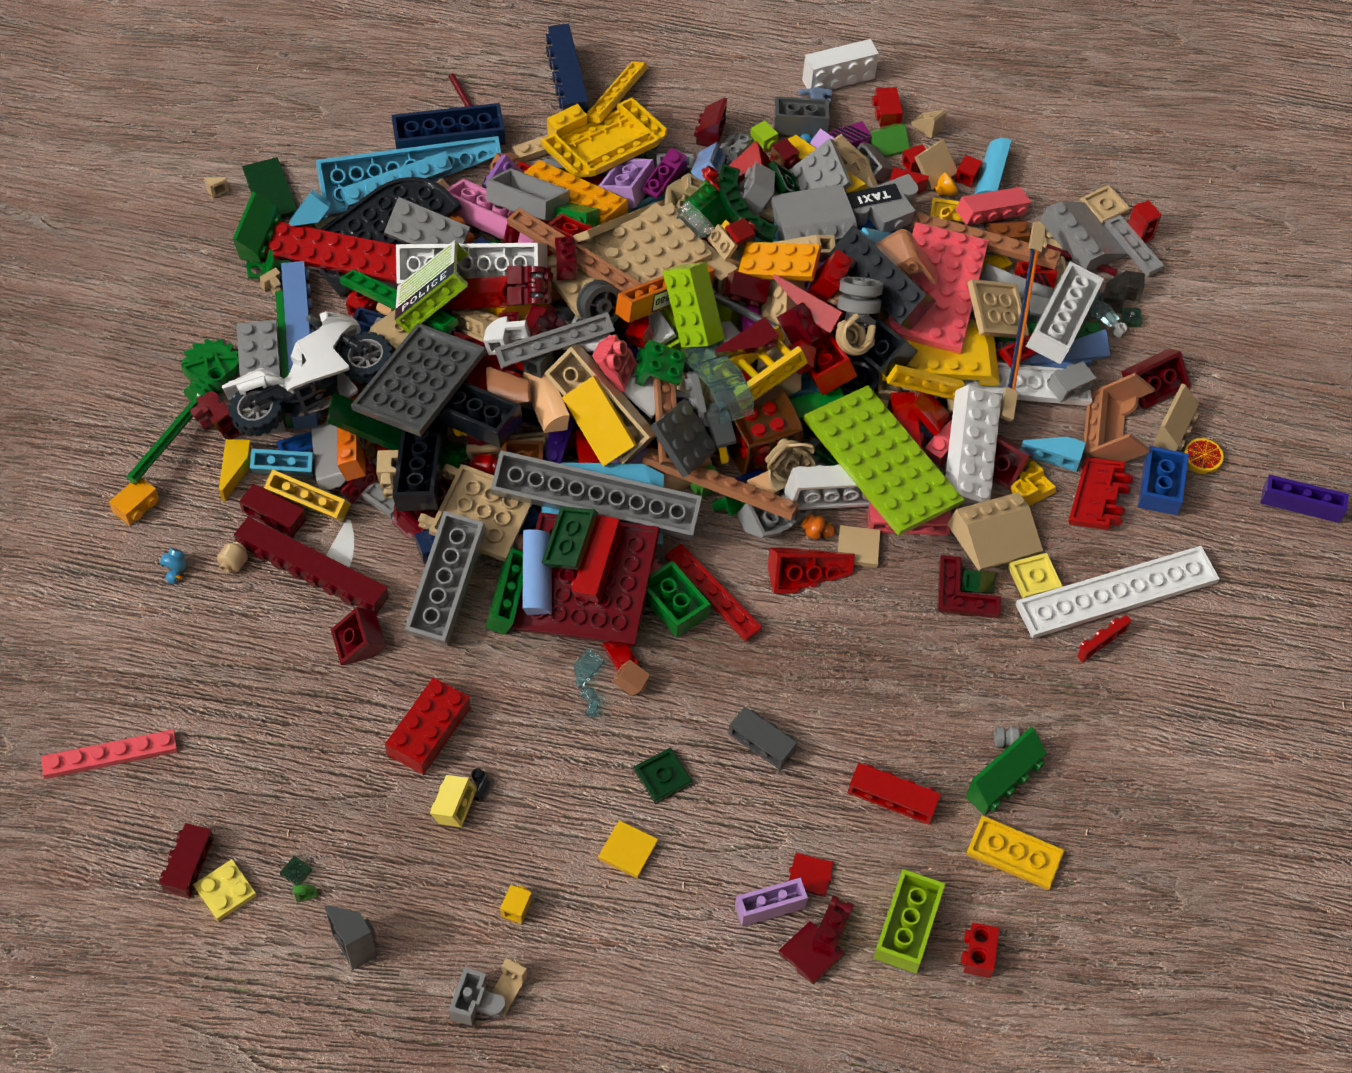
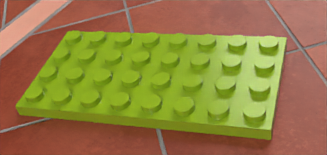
(883, 460)

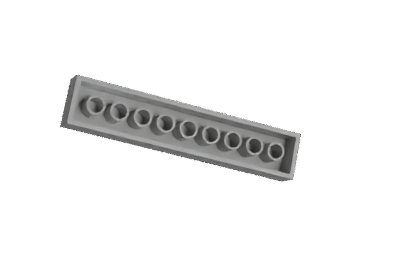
(562, 485)

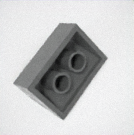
(800, 115)
(352, 935)

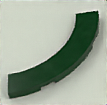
(737, 207)

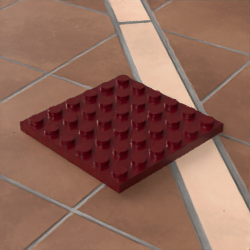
(623, 599)

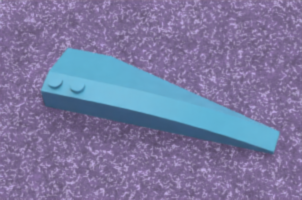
(347, 170)

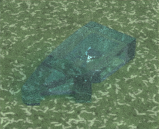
(586, 667)

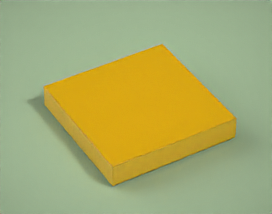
(628, 849)

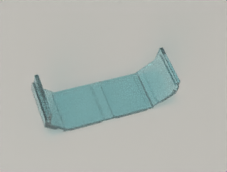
(724, 380)

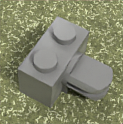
(473, 998)

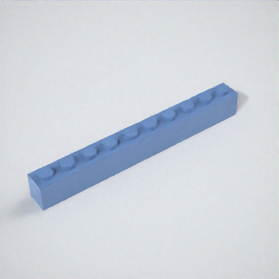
(297, 327)

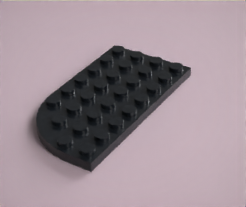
(371, 214)

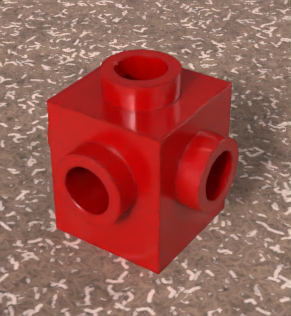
(358, 300)

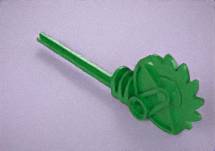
(208, 369)

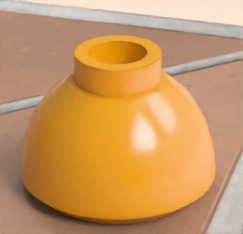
(946, 186)

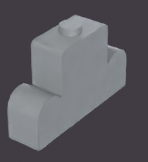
(891, 214)

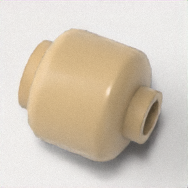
(232, 557)

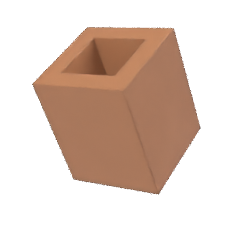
(631, 678)

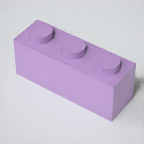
(771, 902)

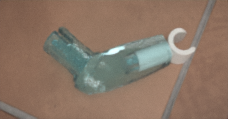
(1104, 312)

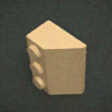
(1177, 421)

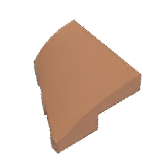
(508, 386)

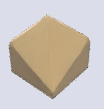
(216, 186)

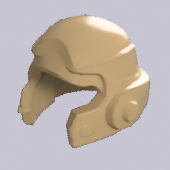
(853, 338)

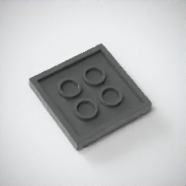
(684, 438)

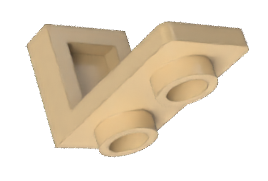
(511, 981)

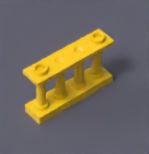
(775, 372)

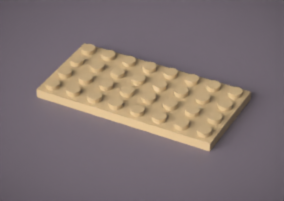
(639, 249)

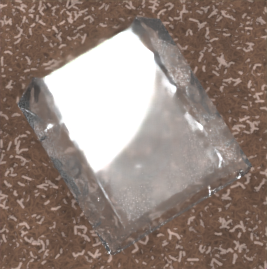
(695, 220)

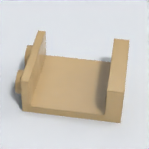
(726, 245)

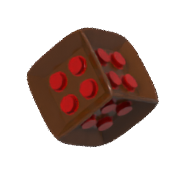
(760, 432)

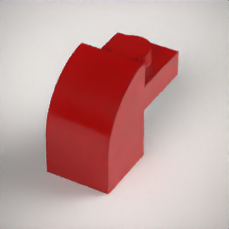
(638, 331)

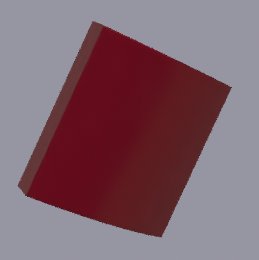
(808, 959)

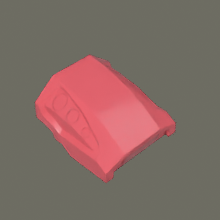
(615, 360)

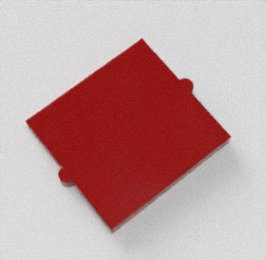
(813, 873)

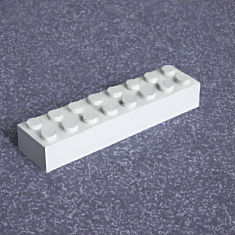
(481, 261)

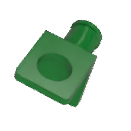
(265, 267)
(727, 503)

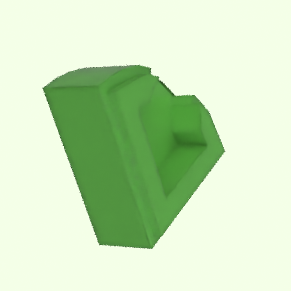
(305, 892)

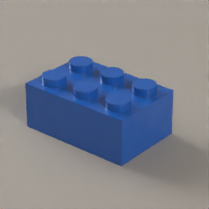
(1163, 480)

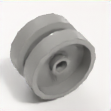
(860, 295)

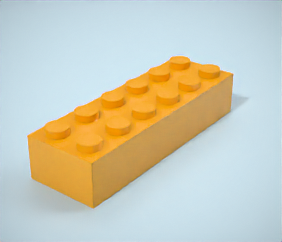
(582, 191)

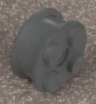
(597, 298)

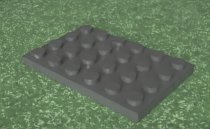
(418, 379)

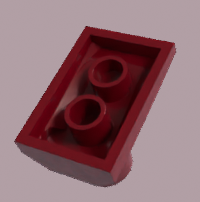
(408, 522)

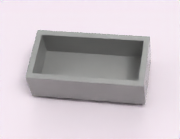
(533, 195)
(419, 225)

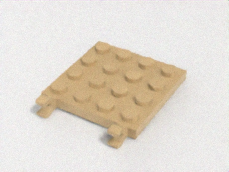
(472, 498)

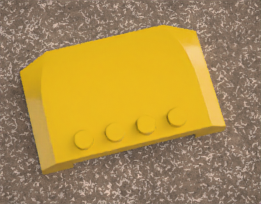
(606, 144)
(974, 362)

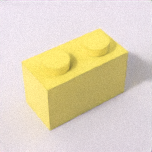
(453, 801)

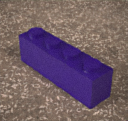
(1304, 498)

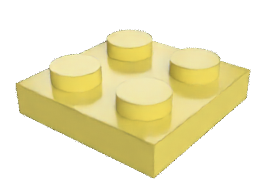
(1034, 575)
(224, 890)

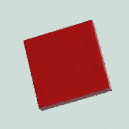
(929, 412)

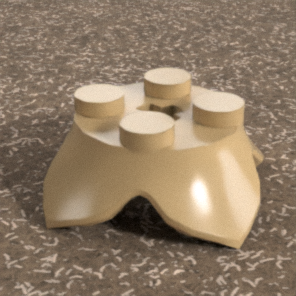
(784, 458)

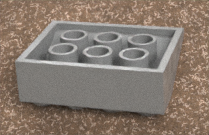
(813, 213)
(1081, 234)

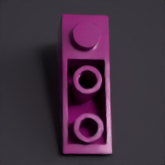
(666, 173)

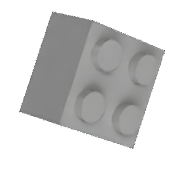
(757, 187)

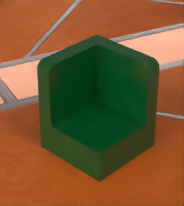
(978, 581)

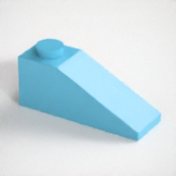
(1057, 451)

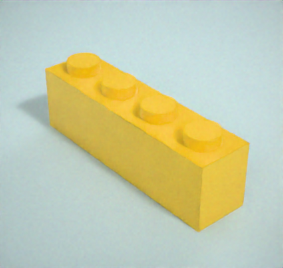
(307, 495)

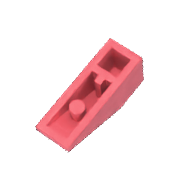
(938, 447)

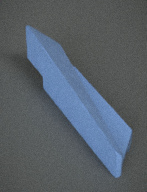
(1082, 349)

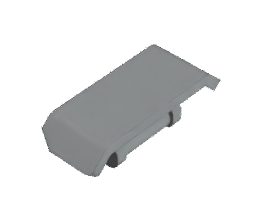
(325, 457)

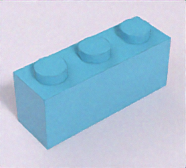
(286, 462)

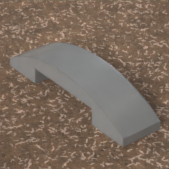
(996, 274)

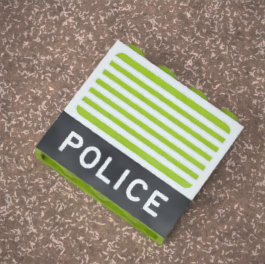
(430, 287)

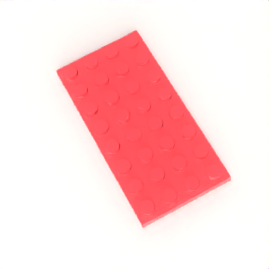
(957, 261)

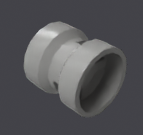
(1004, 736)

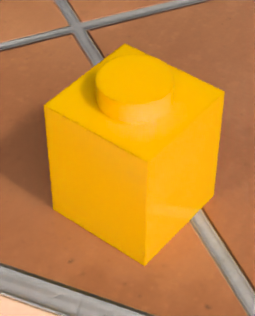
(516, 903)

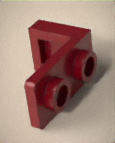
(566, 258)
(355, 487)

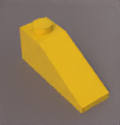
(234, 465)

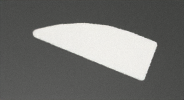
(343, 545)

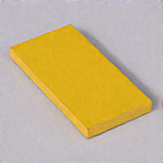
(599, 421)
(1015, 852)

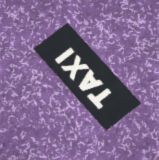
(873, 196)

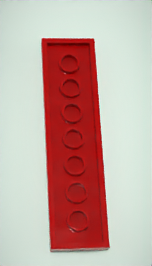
(334, 251)

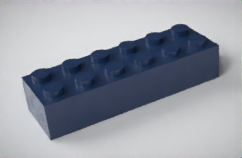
(565, 67)
(448, 125)

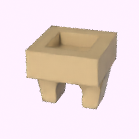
(271, 280)

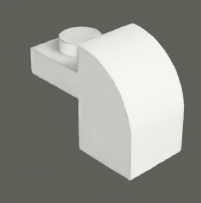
(503, 332)

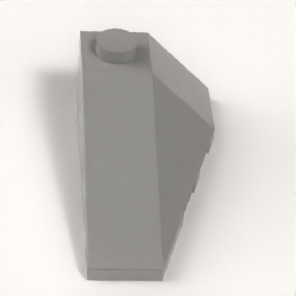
(766, 524)

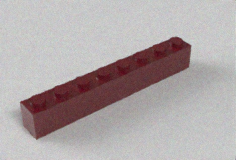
(311, 566)

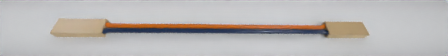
(1010, 393)

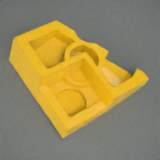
(1033, 485)

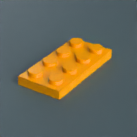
(784, 259)

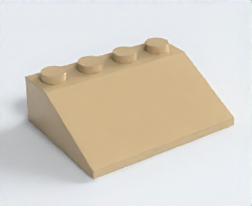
(996, 531)

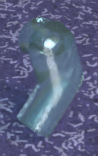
(593, 701)

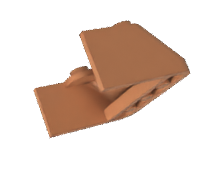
(908, 254)
(1106, 419)

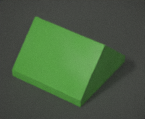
(890, 139)

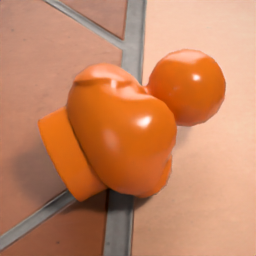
(815, 525)

